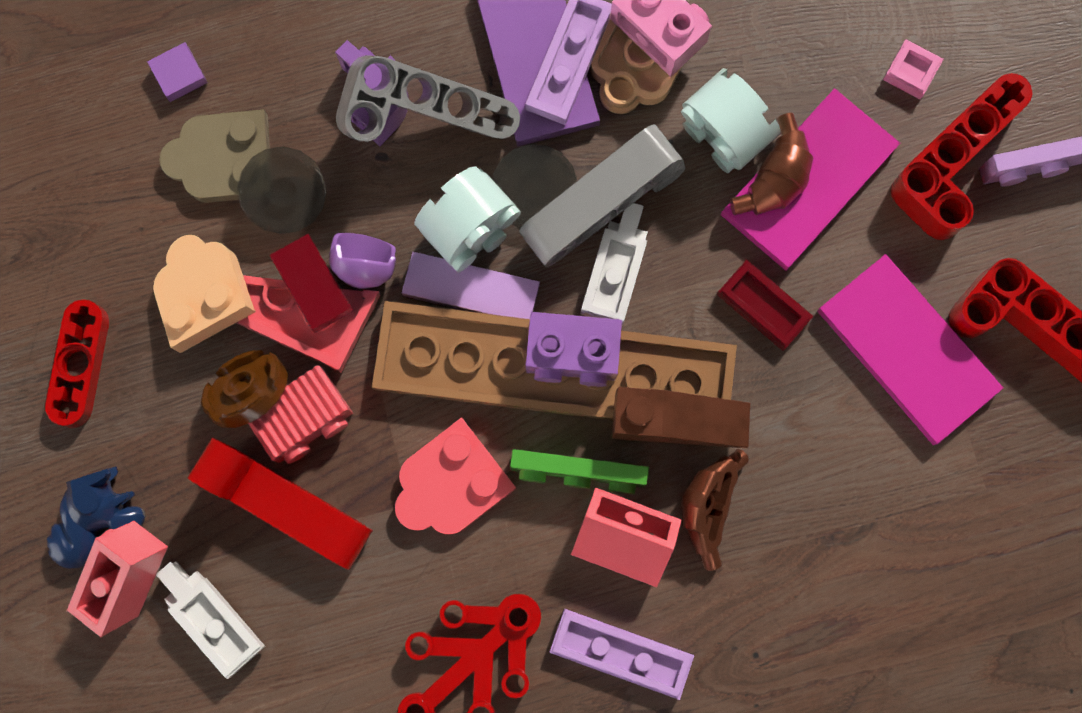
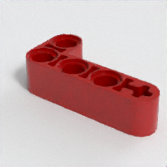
(963, 146)
(1016, 309)
(280, 503)

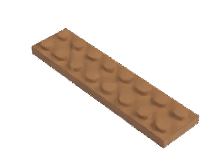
(485, 355)

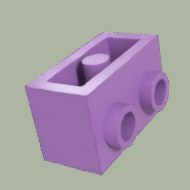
(573, 348)

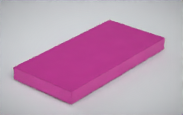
(845, 154)
(910, 349)

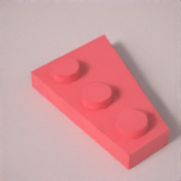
(283, 322)

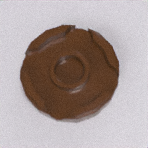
(244, 389)

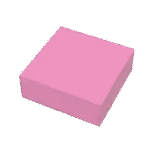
(913, 69)

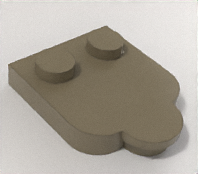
(214, 152)

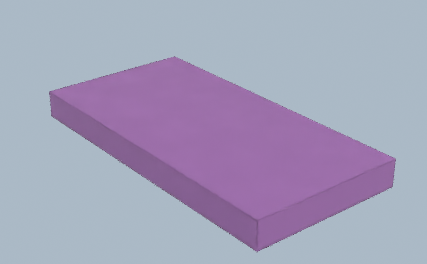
(519, 41)

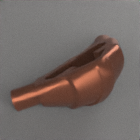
(782, 173)
(708, 504)

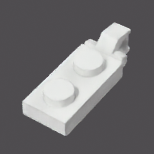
(616, 267)
(209, 620)

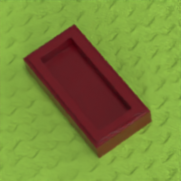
(311, 283)
(764, 305)

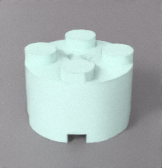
(730, 120)
(467, 218)

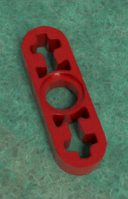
(65, 348)

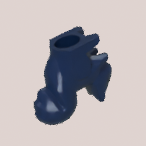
(85, 509)

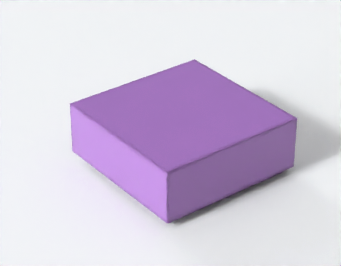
(177, 72)

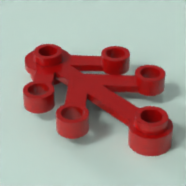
(477, 653)

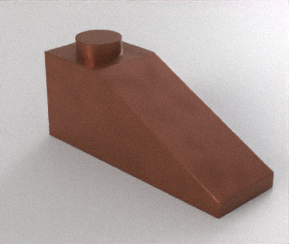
(680, 418)

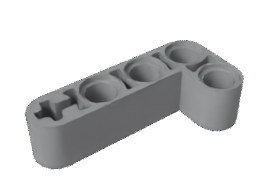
(432, 102)
(602, 194)

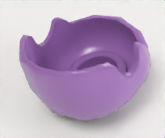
(361, 260)

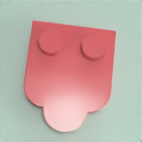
(450, 483)

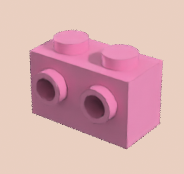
(663, 29)

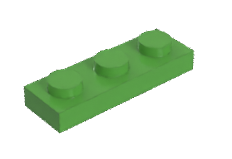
(578, 471)

